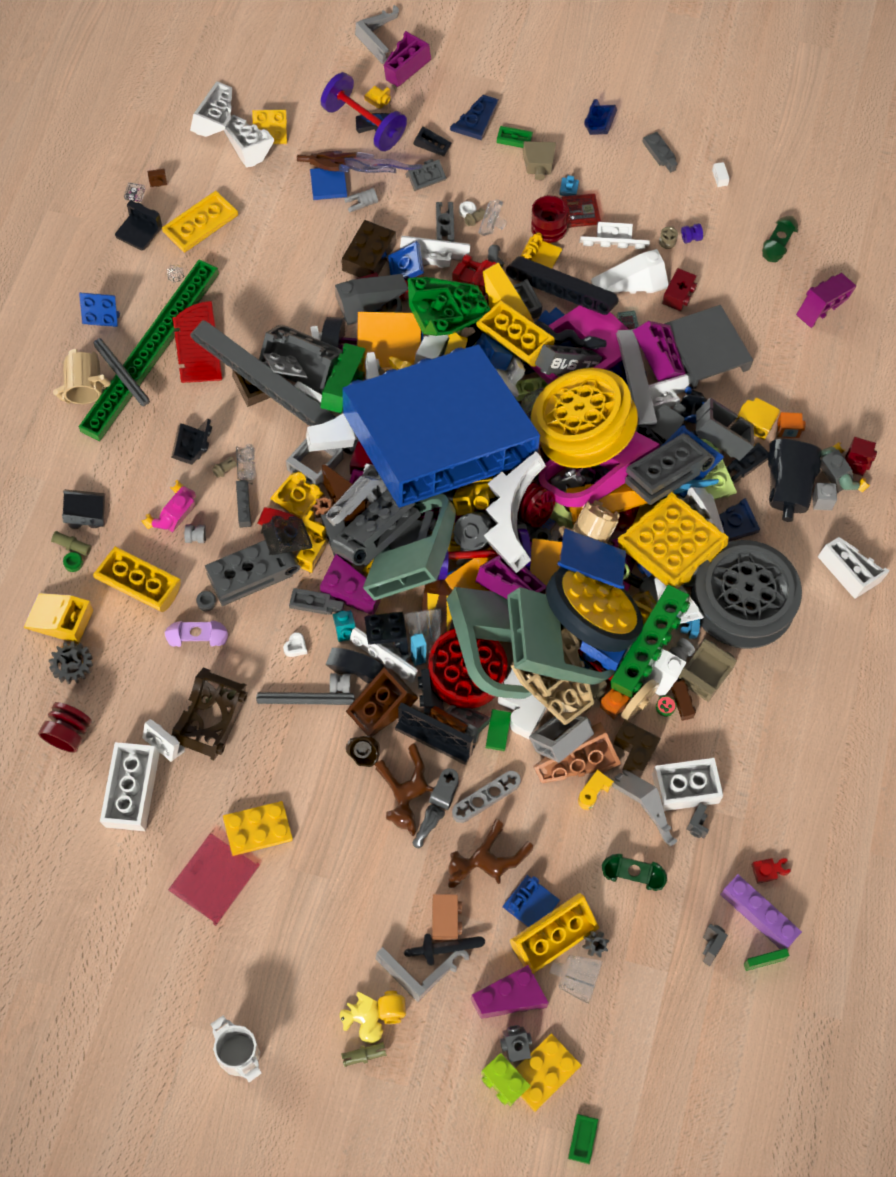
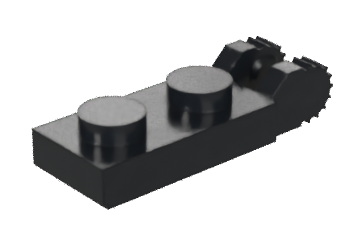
(748, 463)

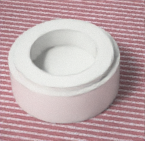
(466, 207)

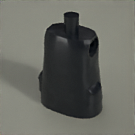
(792, 475)

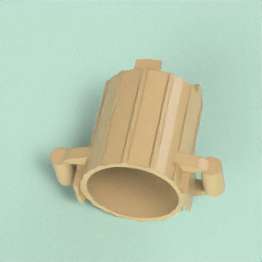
(81, 378)
(595, 522)

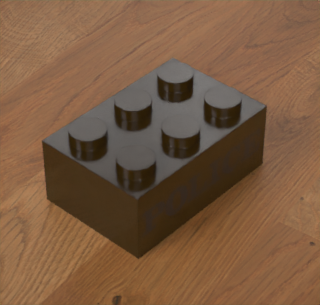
(368, 250)

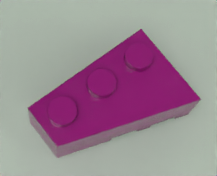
(406, 59)
(824, 297)
(660, 349)
(503, 580)
(347, 586)
(510, 995)

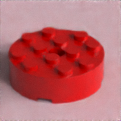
(450, 677)

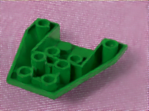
(445, 305)

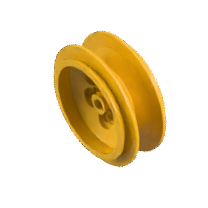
(585, 417)

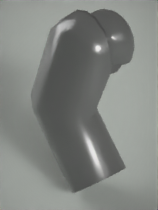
(493, 252)

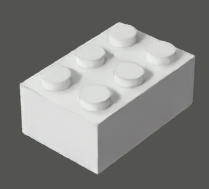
(688, 784)

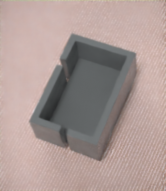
(712, 425)

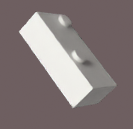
(129, 786)

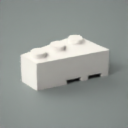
(851, 568)

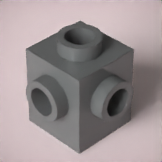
(516, 1043)

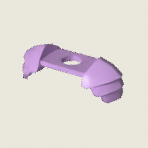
(211, 631)

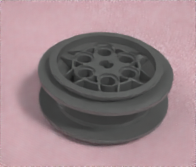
(733, 621)

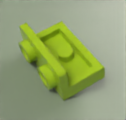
(504, 1080)

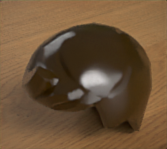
(363, 750)

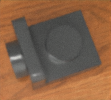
(695, 825)

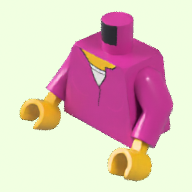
(174, 511)

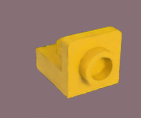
(378, 97)
(313, 527)

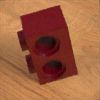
(860, 455)

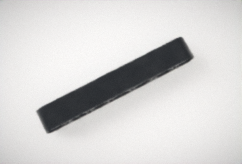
(562, 285)

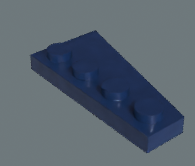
(739, 521)

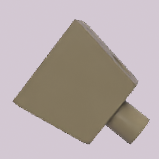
(539, 158)

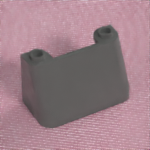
(313, 355)

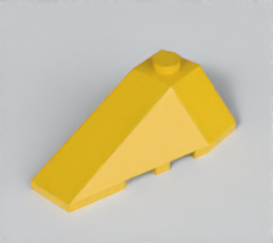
(500, 288)

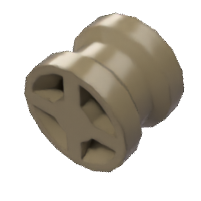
(670, 233)

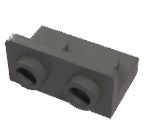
(427, 175)
(475, 720)
(716, 938)

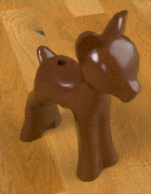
(403, 815)
(461, 867)

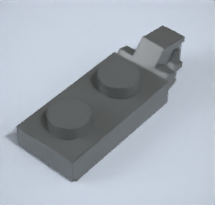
(660, 151)
(314, 602)

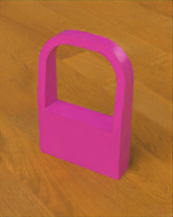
(590, 323)
(634, 451)

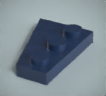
(477, 118)

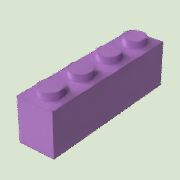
(760, 912)

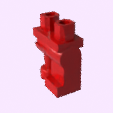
(465, 275)

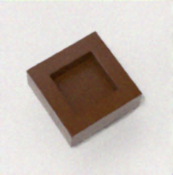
(157, 178)

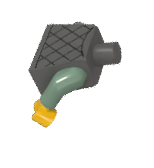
(839, 471)

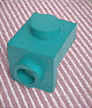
(344, 625)

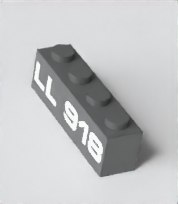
(565, 359)

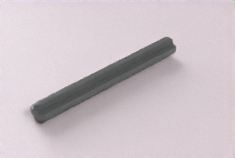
(121, 372)
(305, 698)

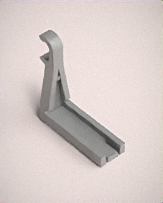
(369, 39)
(649, 799)
(408, 982)

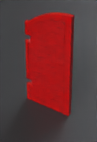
(198, 362)

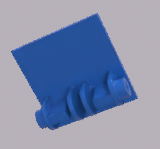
(99, 309)
(530, 901)

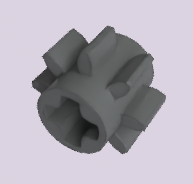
(599, 939)

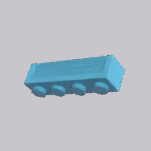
(418, 649)

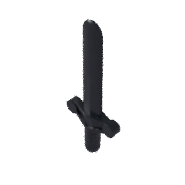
(430, 949)

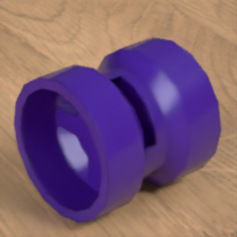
(692, 233)

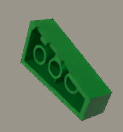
(346, 371)

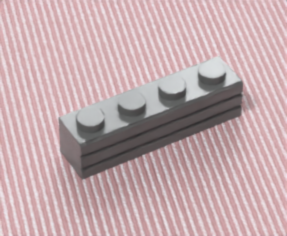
(243, 503)

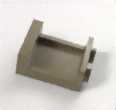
(707, 669)

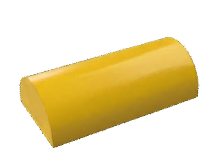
(515, 332)
(138, 579)
(554, 933)

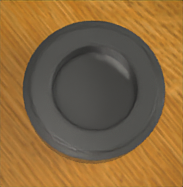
(206, 600)

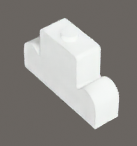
(526, 711)

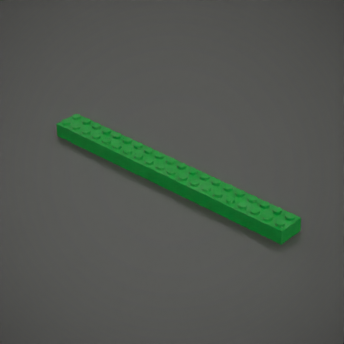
(148, 351)

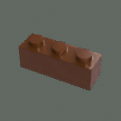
(683, 700)

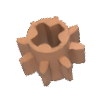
(323, 506)

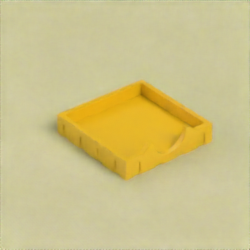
(672, 541)

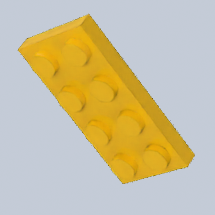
(200, 221)

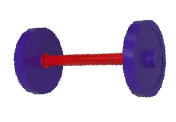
(338, 93)
(524, 540)

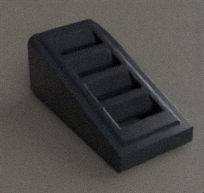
(425, 144)

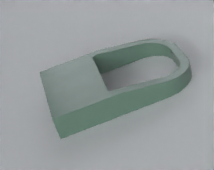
(415, 562)
(482, 616)
(538, 640)

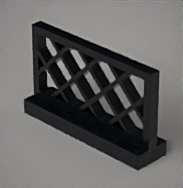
(434, 734)

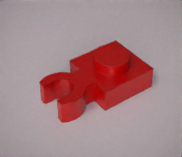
(767, 871)

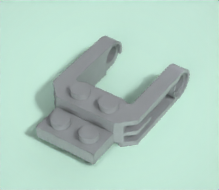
(365, 487)

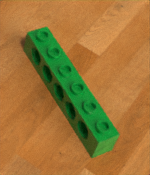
(670, 598)

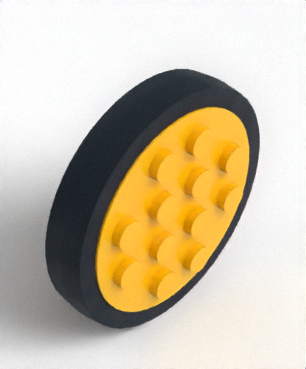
(594, 610)

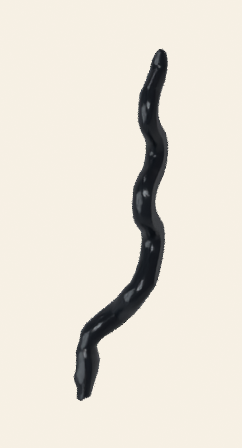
(588, 342)

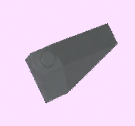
(368, 294)

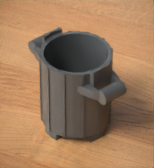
(471, 528)

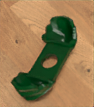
(775, 247)
(651, 874)

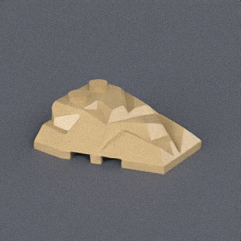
(560, 697)

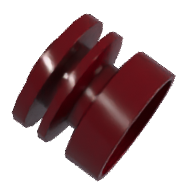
(549, 218)
(536, 505)
(64, 727)

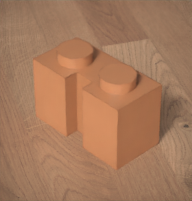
(445, 917)

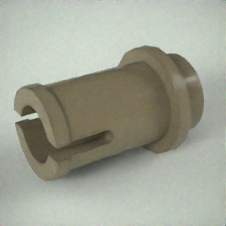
(473, 218)
(223, 467)

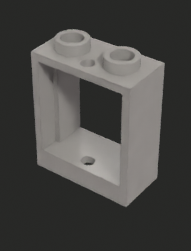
(294, 465)
(563, 746)

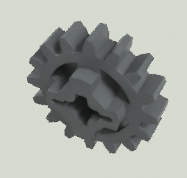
(74, 669)

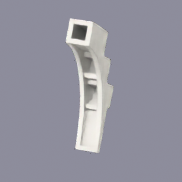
(338, 432)
(504, 510)

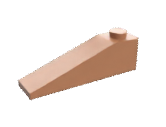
(592, 755)

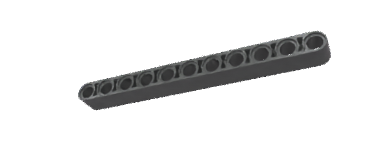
(262, 377)

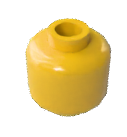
(391, 1007)

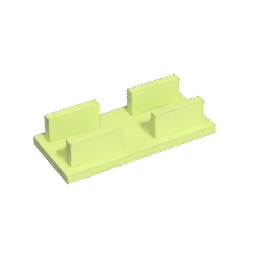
(725, 486)

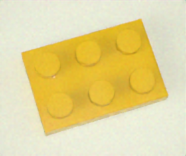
(257, 828)
(546, 1071)

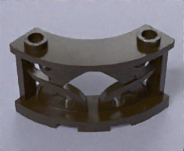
(202, 688)

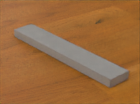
(636, 377)

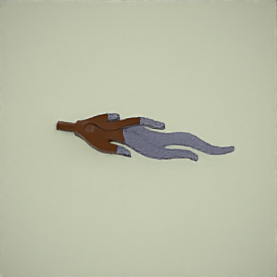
(354, 160)

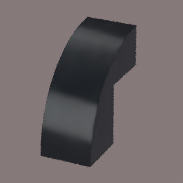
(333, 331)
(352, 662)

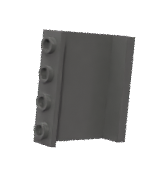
(709, 344)

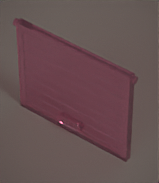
(213, 878)

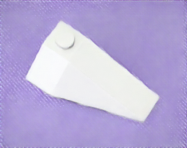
(704, 504)

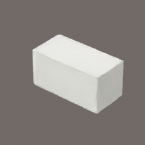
(720, 174)

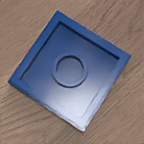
(328, 184)
(407, 261)

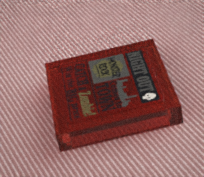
(582, 210)

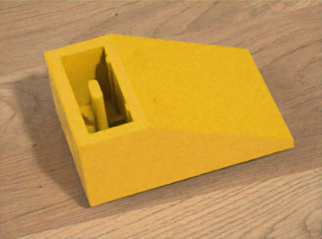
(60, 616)

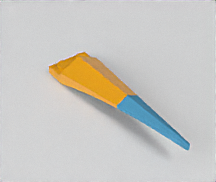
(626, 498)

